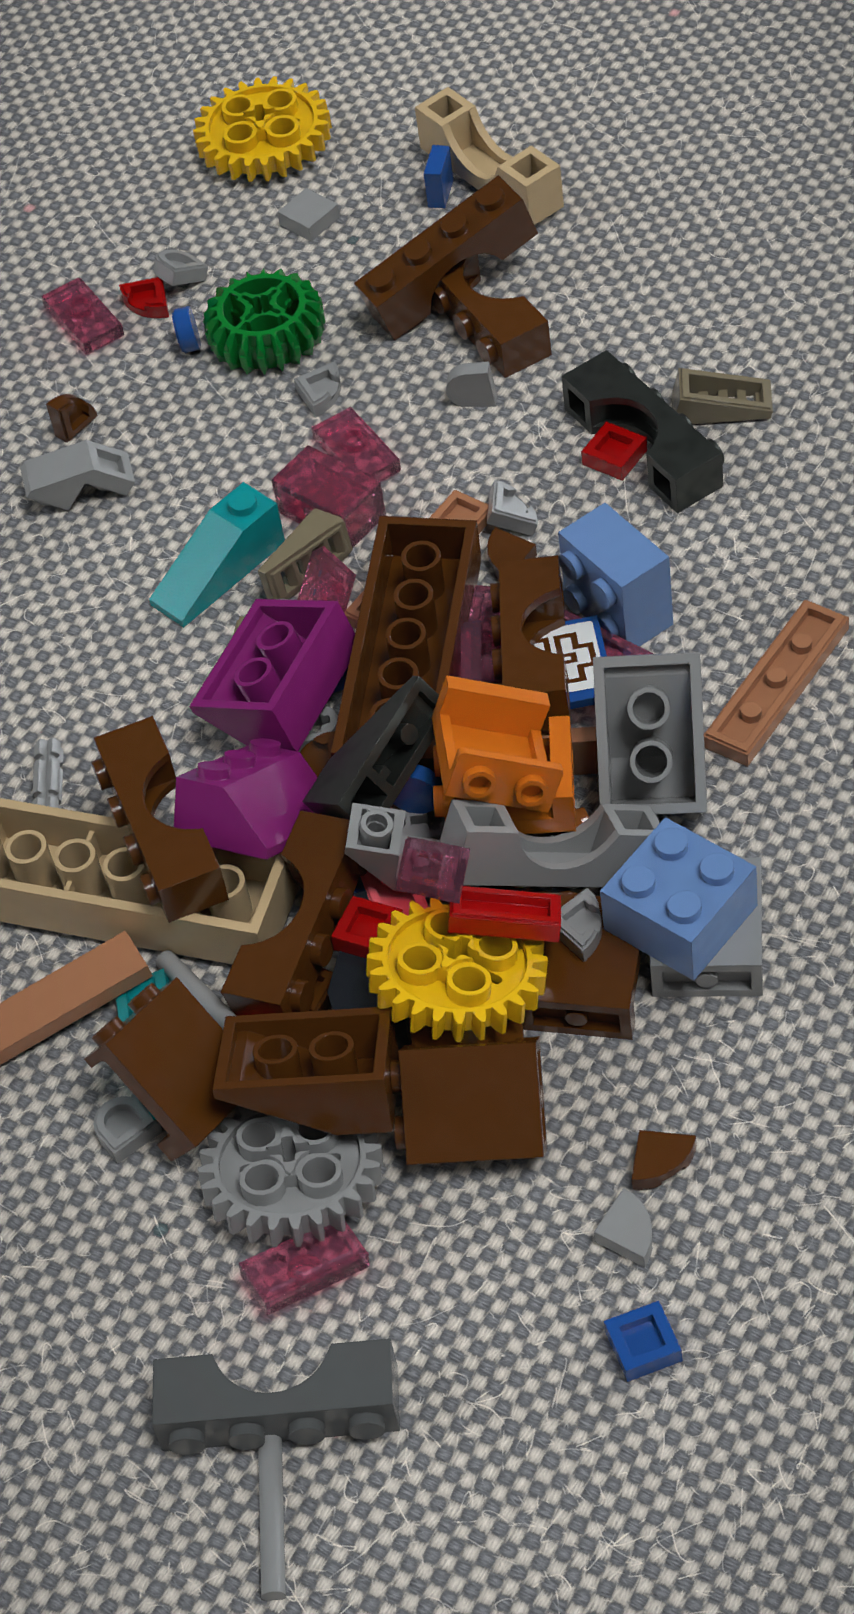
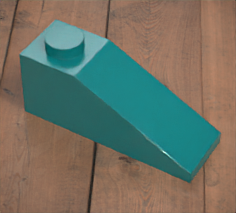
(221, 552)

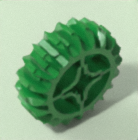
(264, 321)

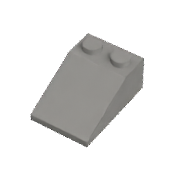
(651, 731)

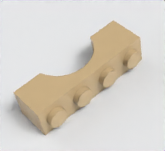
(477, 159)

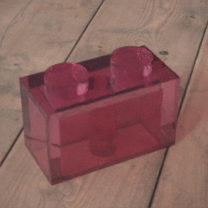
(331, 486)

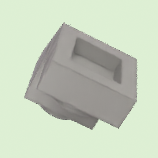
(61, 474)
(377, 840)

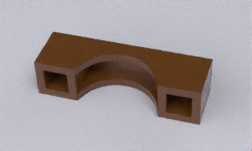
(403, 284)
(505, 331)
(529, 608)
(177, 861)
(282, 970)

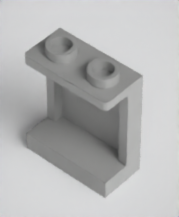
(732, 971)

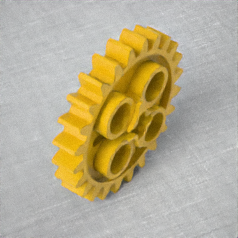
(262, 129)
(452, 977)

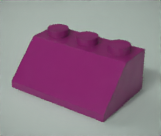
(277, 671)
(245, 798)

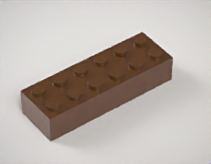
(409, 615)

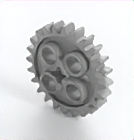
(286, 1176)

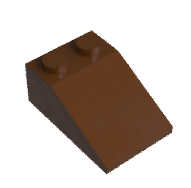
(312, 1068)

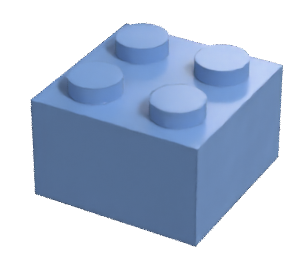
(616, 575)
(679, 898)

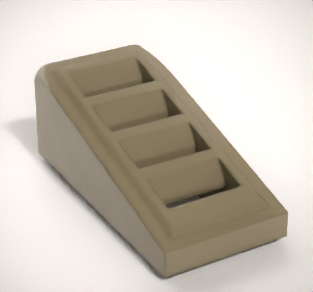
(705, 397)
(294, 553)

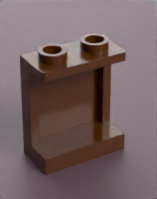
(591, 994)
(168, 1062)
(470, 1102)

